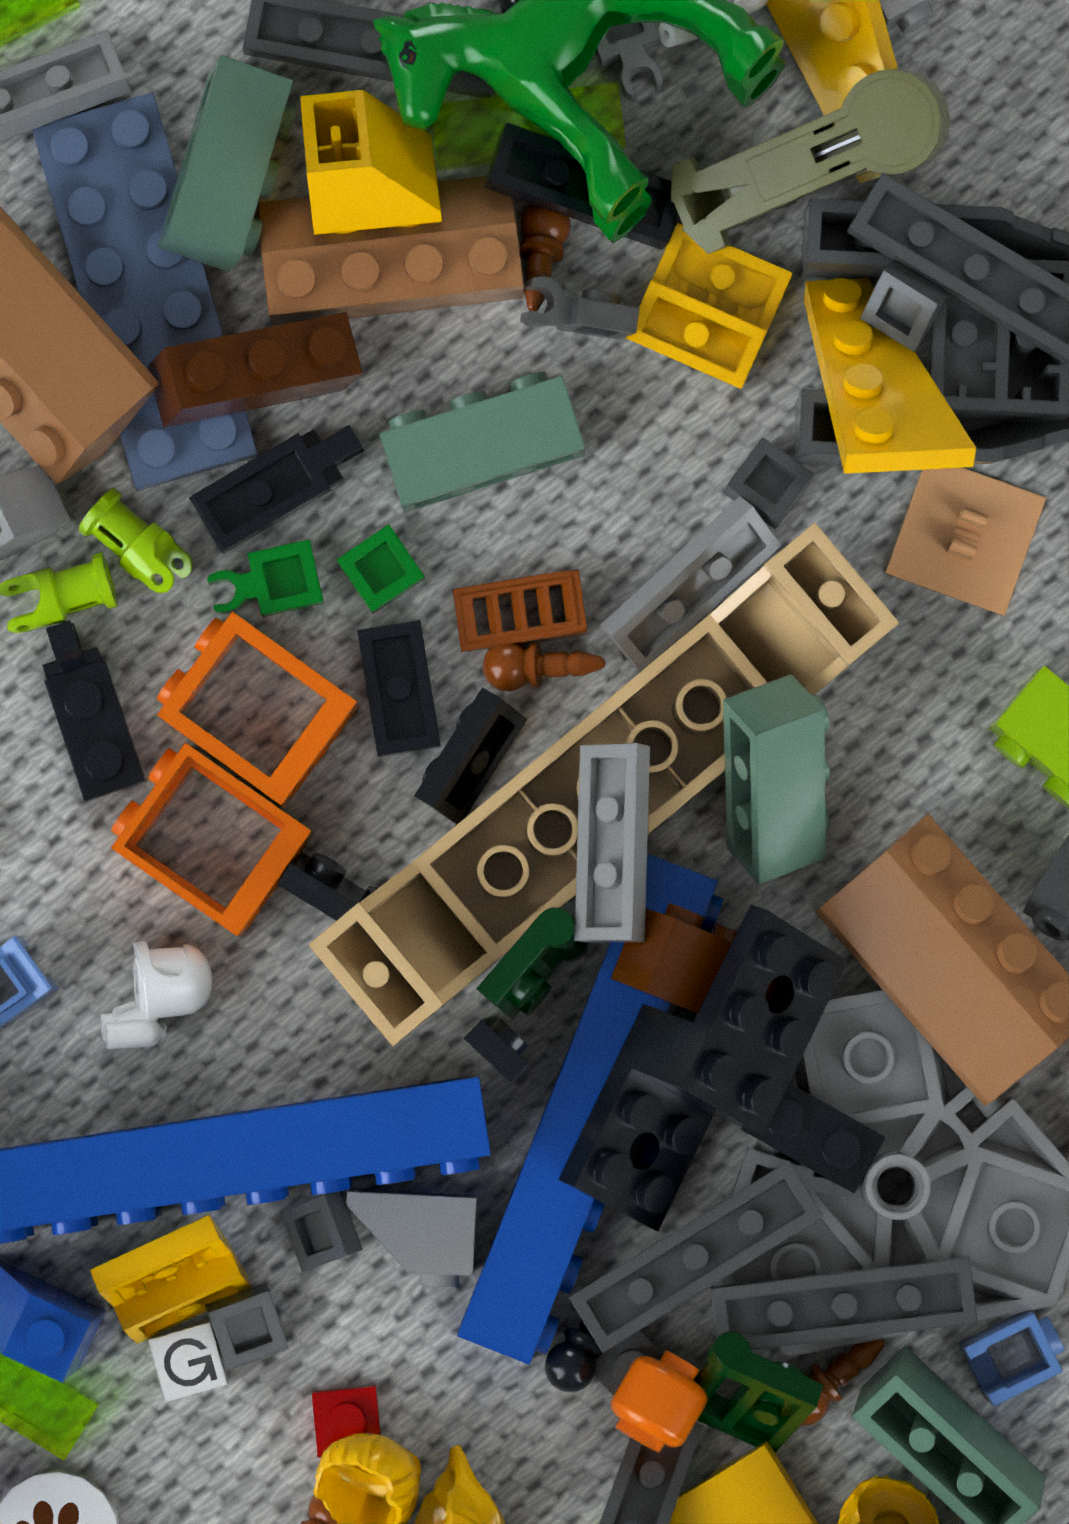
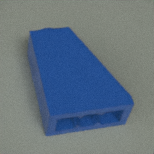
(44, 1324)

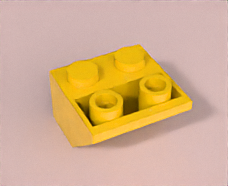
(366, 165)

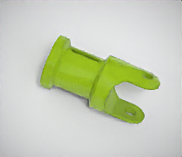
(140, 546)
(62, 593)

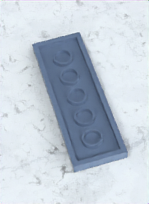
(111, 198)

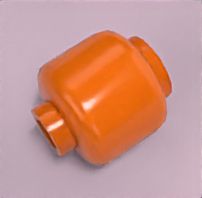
(659, 1401)

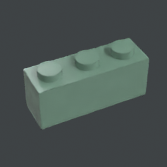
(228, 164)
(481, 441)
(776, 778)
(948, 1444)

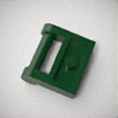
(521, 975)
(767, 1404)

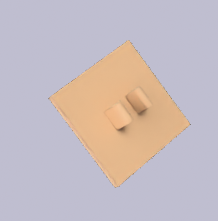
(966, 536)

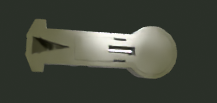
(884, 126)

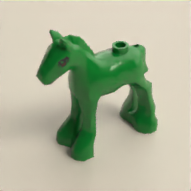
(541, 50)

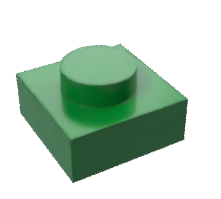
(380, 569)

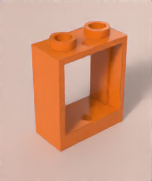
(311, 744)
(138, 820)

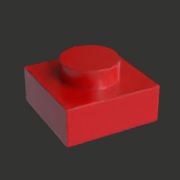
(344, 1413)

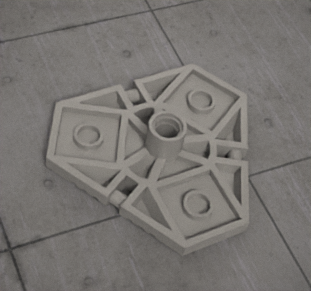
(972, 1192)

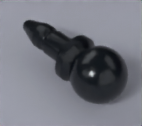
(572, 1363)

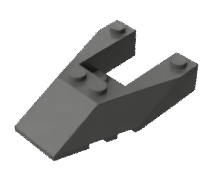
(995, 382)

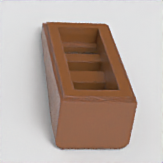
(573, 603)

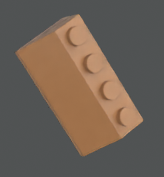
(392, 269)
(62, 369)
(953, 959)

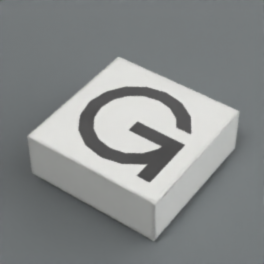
(188, 1361)

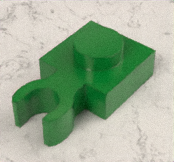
(279, 578)

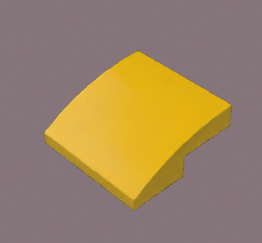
(710, 307)
(170, 1279)
(745, 1492)

